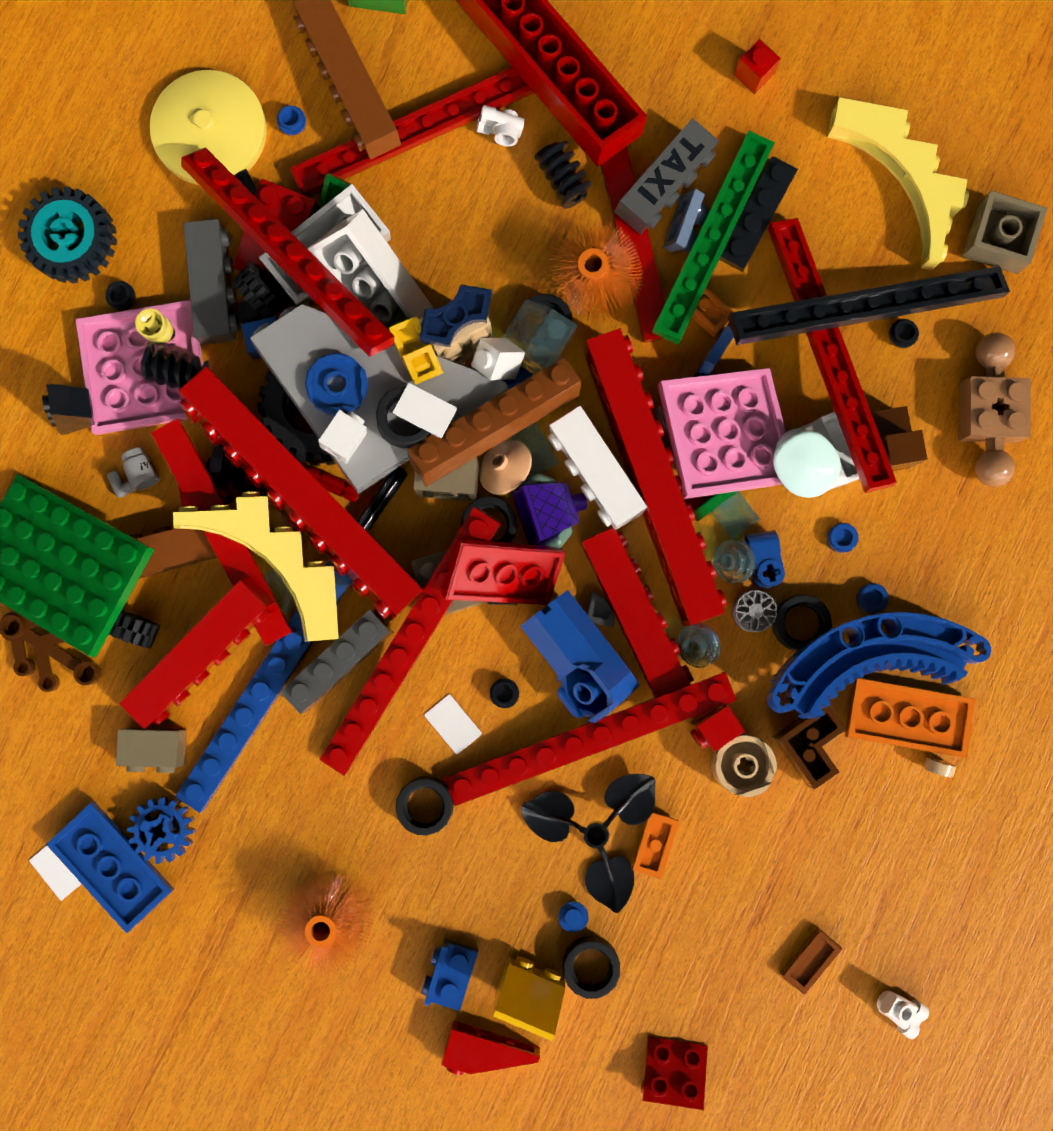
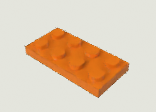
(910, 717)

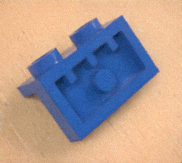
(451, 975)

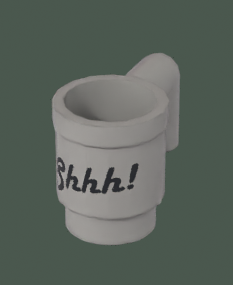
(138, 471)

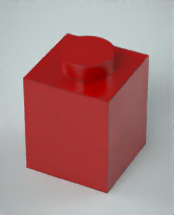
(757, 66)

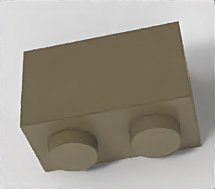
(151, 748)

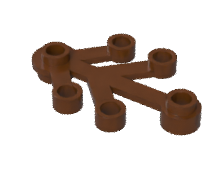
(43, 647)

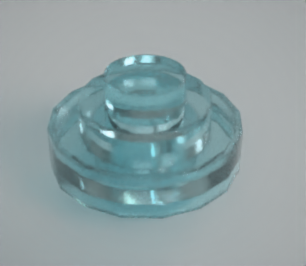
(734, 561)
(699, 645)

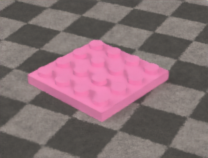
(113, 373)
(723, 431)

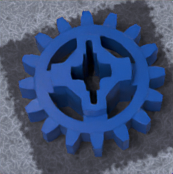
(154, 841)

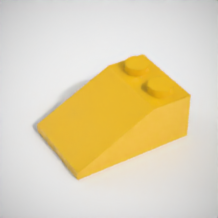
(529, 997)

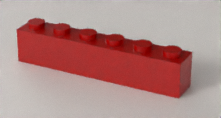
(635, 613)
(197, 652)

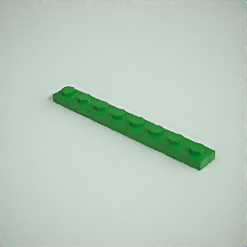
(713, 238)

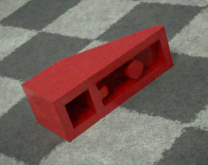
(480, 1051)

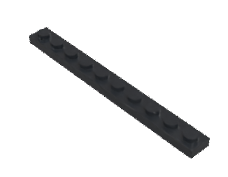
(867, 305)

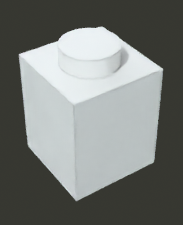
(497, 358)
(343, 435)

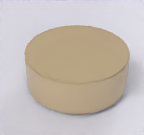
(939, 767)

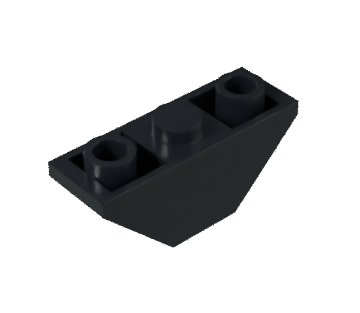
(68, 408)

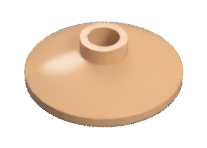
(505, 467)

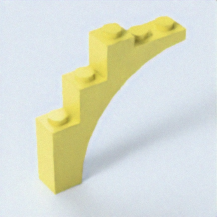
(913, 163)
(249, 525)

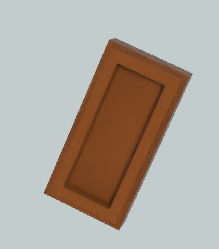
(810, 960)

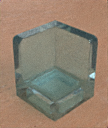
(735, 515)
(280, 591)

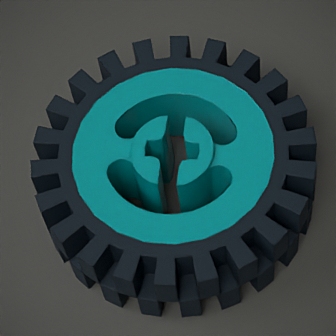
(60, 214)

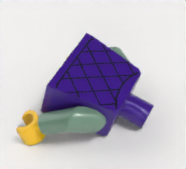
(547, 510)

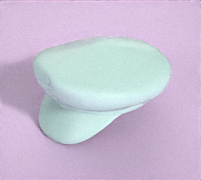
(806, 463)

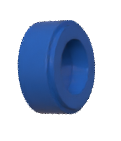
(842, 538)
(872, 598)

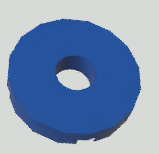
(336, 366)

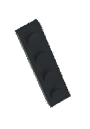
(758, 213)

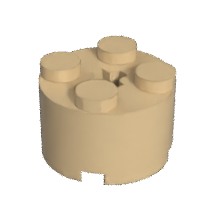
(758, 771)

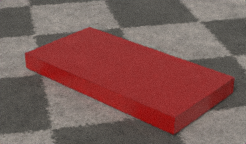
(502, 572)

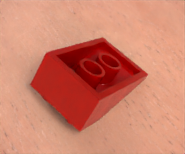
(287, 207)

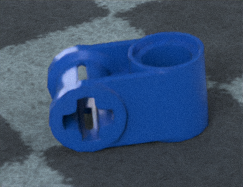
(768, 557)

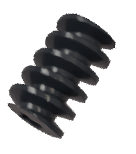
(562, 173)
(169, 369)

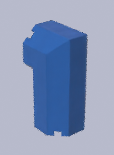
(588, 666)

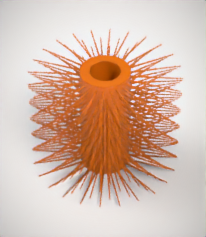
(596, 271)
(325, 922)

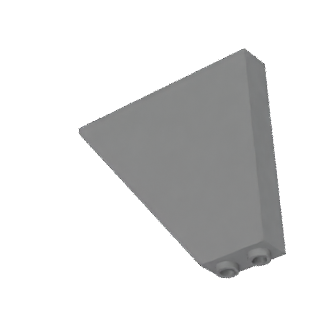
(307, 334)

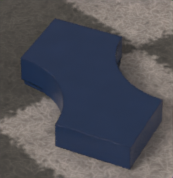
(468, 307)
(716, 352)

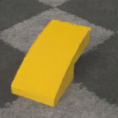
(417, 356)

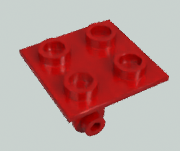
(675, 1073)

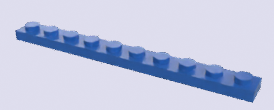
(249, 711)

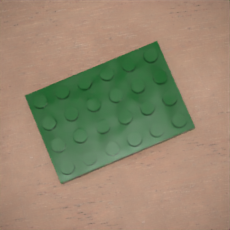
(65, 565)

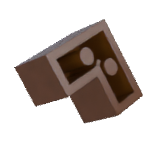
(902, 445)
(803, 746)

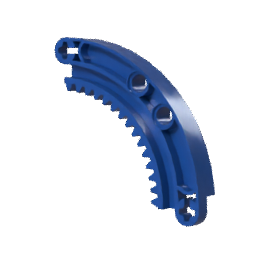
(910, 643)

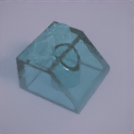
(540, 334)

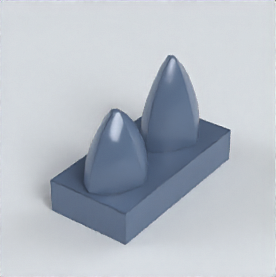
(688, 213)

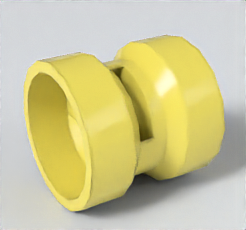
(150, 321)

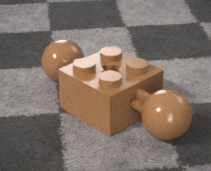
(1007, 422)

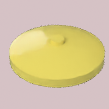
(212, 113)

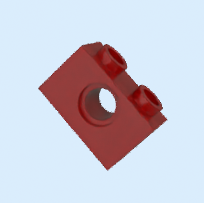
(716, 728)

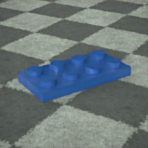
(109, 868)

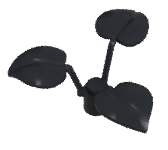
(630, 798)

